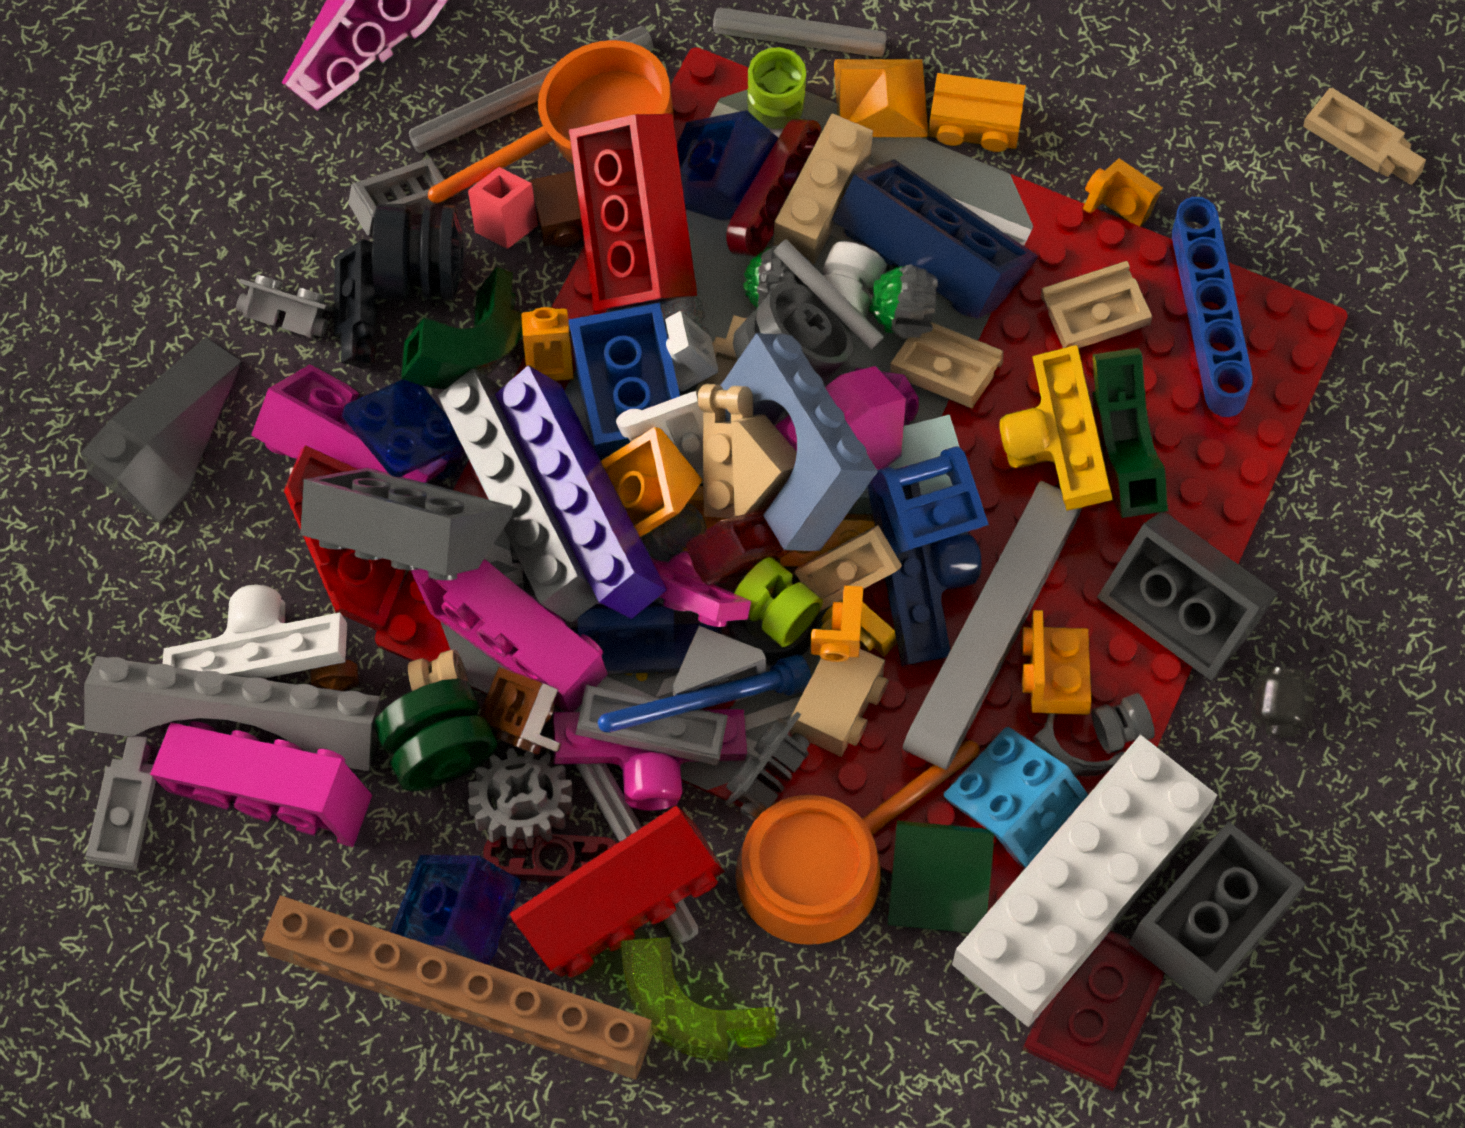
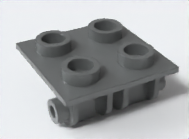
(777, 754)

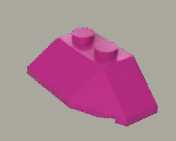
(872, 411)

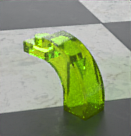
(679, 1020)

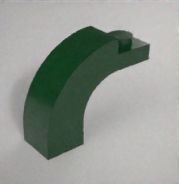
(442, 354)
(1124, 434)

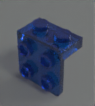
(404, 429)

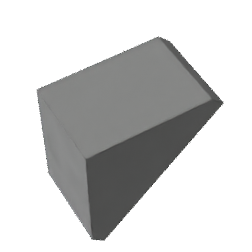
(716, 660)

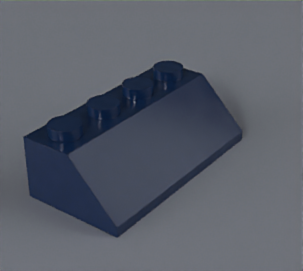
(927, 228)

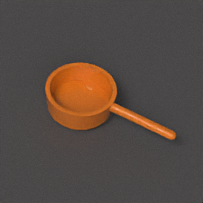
(580, 90)
(813, 862)

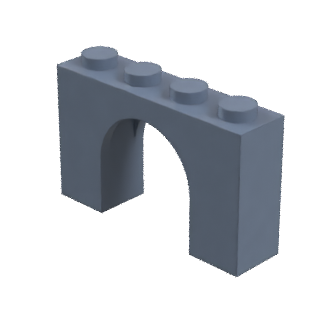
(830, 459)

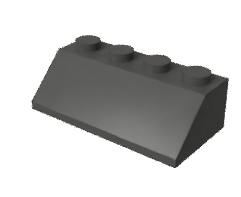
(402, 521)

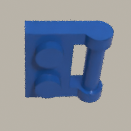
(935, 514)

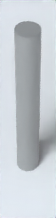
(828, 294)

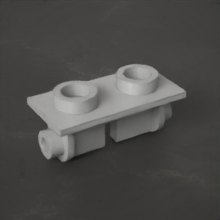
(302, 311)

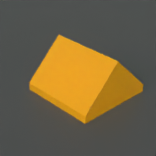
(651, 479)

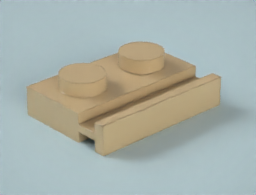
(1096, 306)
(948, 364)

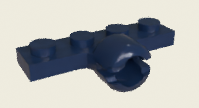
(919, 585)

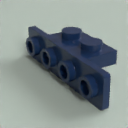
(639, 644)

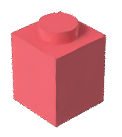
(503, 207)

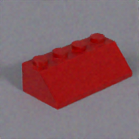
(633, 211)
(618, 893)

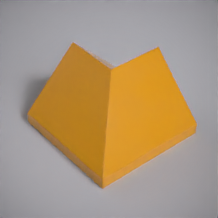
(883, 95)

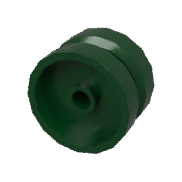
(435, 734)

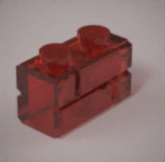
(733, 547)

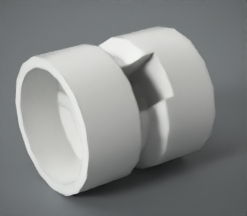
(853, 272)

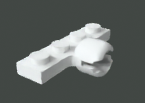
(261, 642)

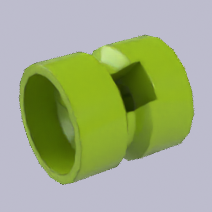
(776, 87)
(780, 604)

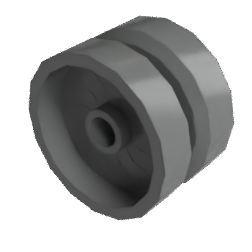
(800, 313)

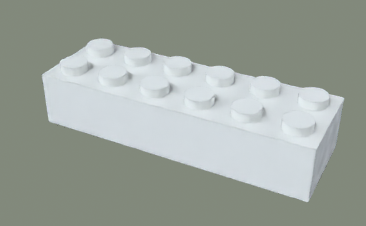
(1083, 880)

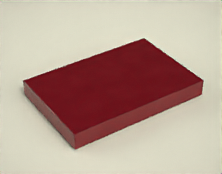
(1097, 1013)

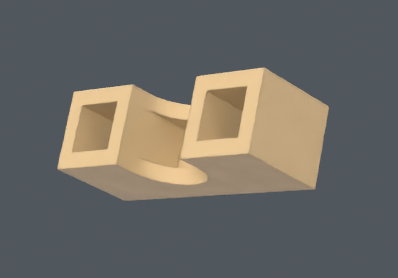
(809, 208)

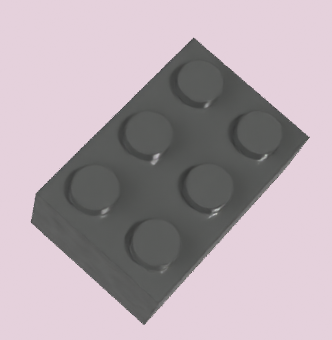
(1217, 913)

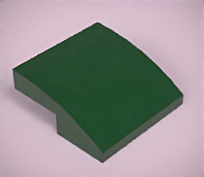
(940, 876)

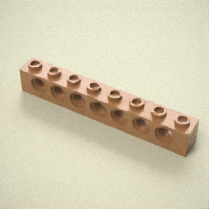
(458, 987)

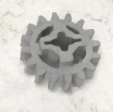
(520, 798)

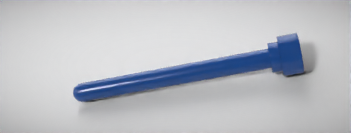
(787, 677)

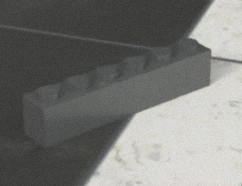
(511, 481)

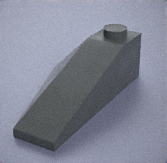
(159, 437)

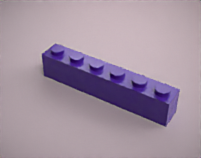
(580, 493)

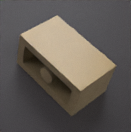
(837, 701)

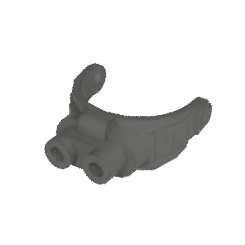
(1046, 740)

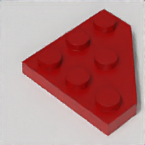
(355, 585)

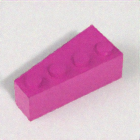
(515, 631)
(263, 779)

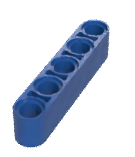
(1211, 325)

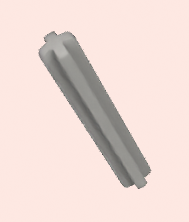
(799, 32)

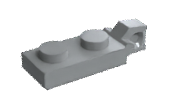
(123, 808)

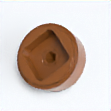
(336, 676)

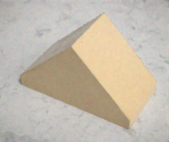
(760, 463)

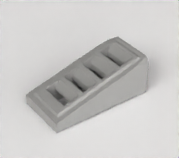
(375, 187)

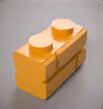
(976, 112)

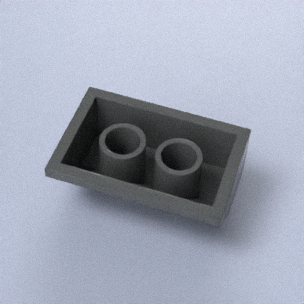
(1186, 594)

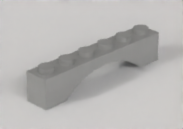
(135, 696)

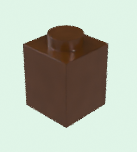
(558, 209)

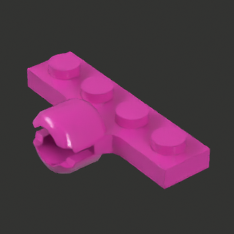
(689, 593)
(649, 777)

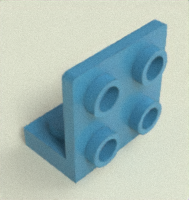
(1017, 794)

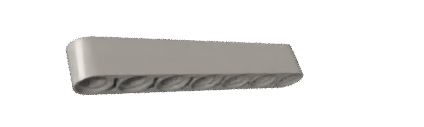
(991, 628)

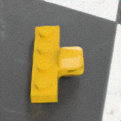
(1060, 430)

